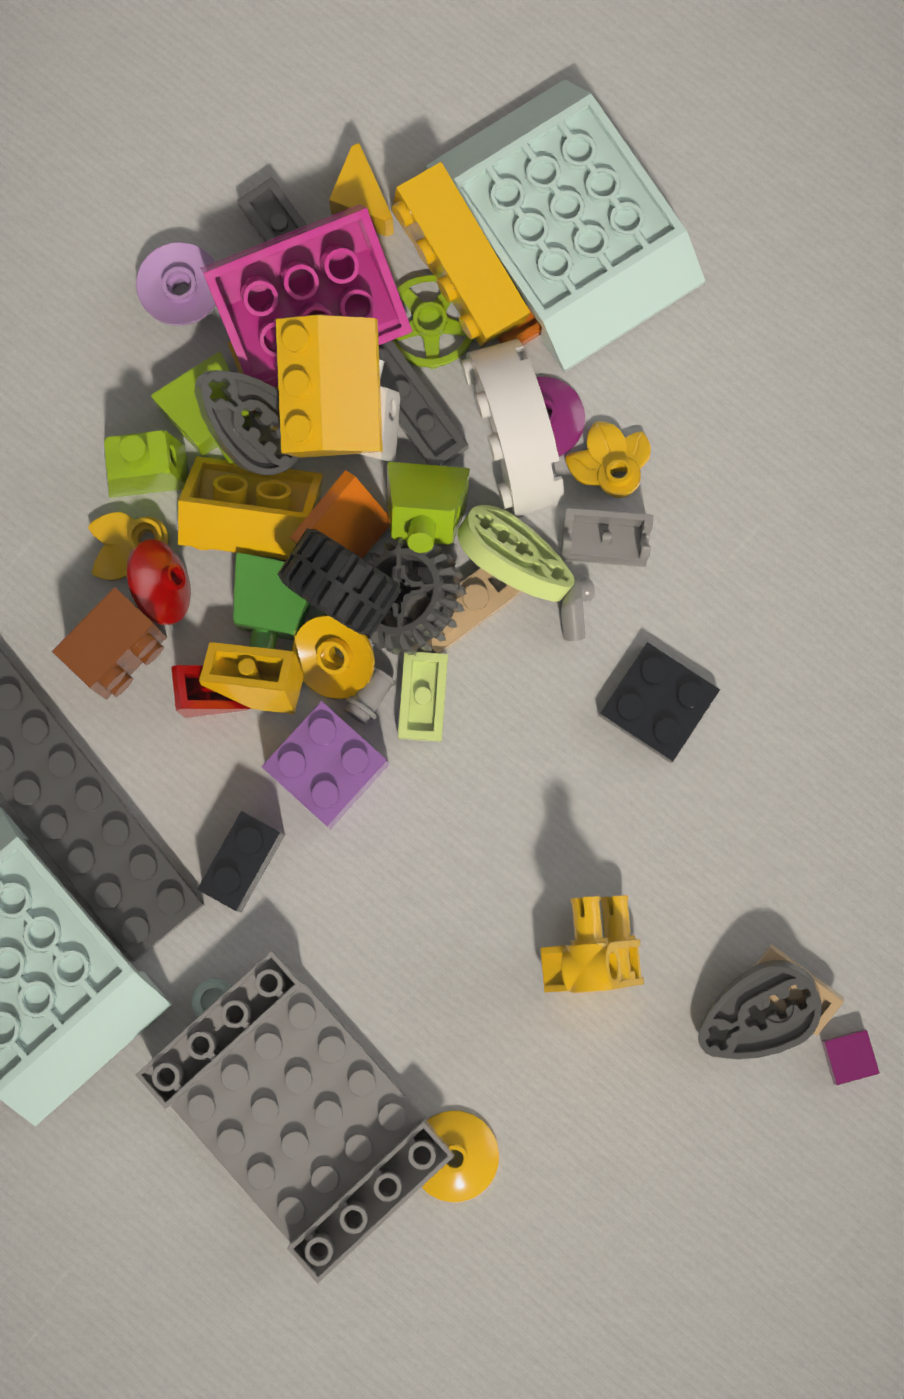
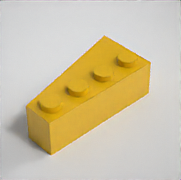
(458, 255)

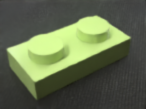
(423, 697)

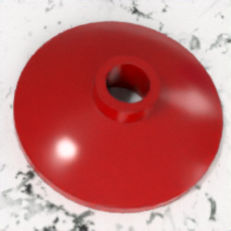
(158, 582)

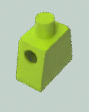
(181, 408)
(143, 463)
(425, 503)

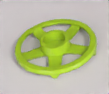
(430, 323)

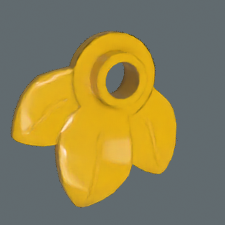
(607, 454)
(120, 536)

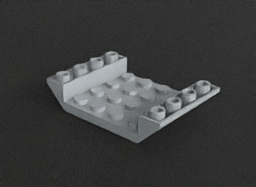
(297, 1114)

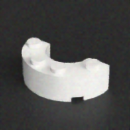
(520, 426)

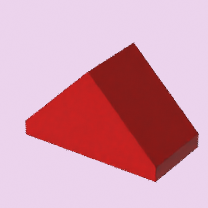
(196, 700)

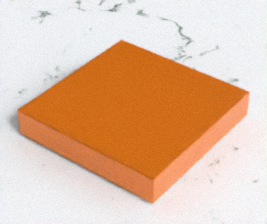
(347, 516)

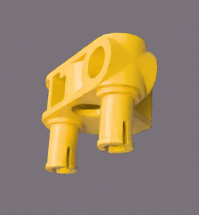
(591, 960)

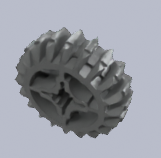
(420, 607)

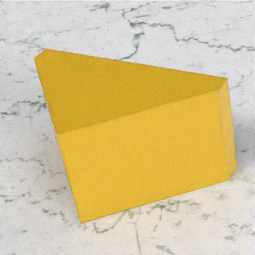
(358, 186)

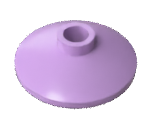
(163, 271)

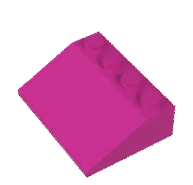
(311, 271)

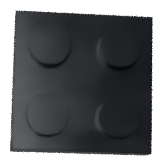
(659, 702)

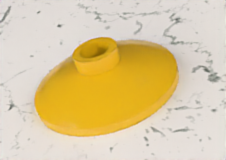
(323, 668)
(480, 1157)

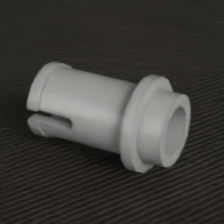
(367, 699)

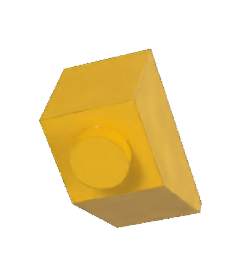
(254, 676)

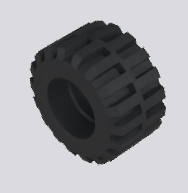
(339, 582)

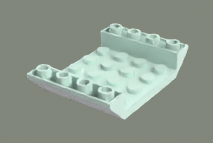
(574, 221)
(63, 986)

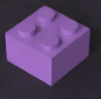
(325, 765)

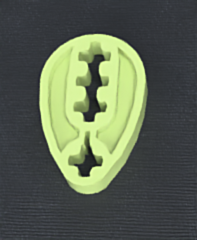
(514, 553)

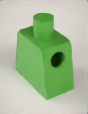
(265, 603)

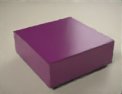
(850, 1057)

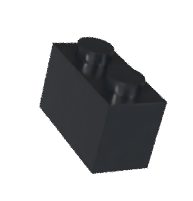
(241, 862)

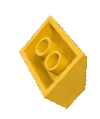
(329, 385)
(244, 510)

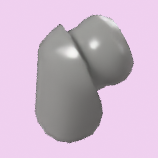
(572, 609)

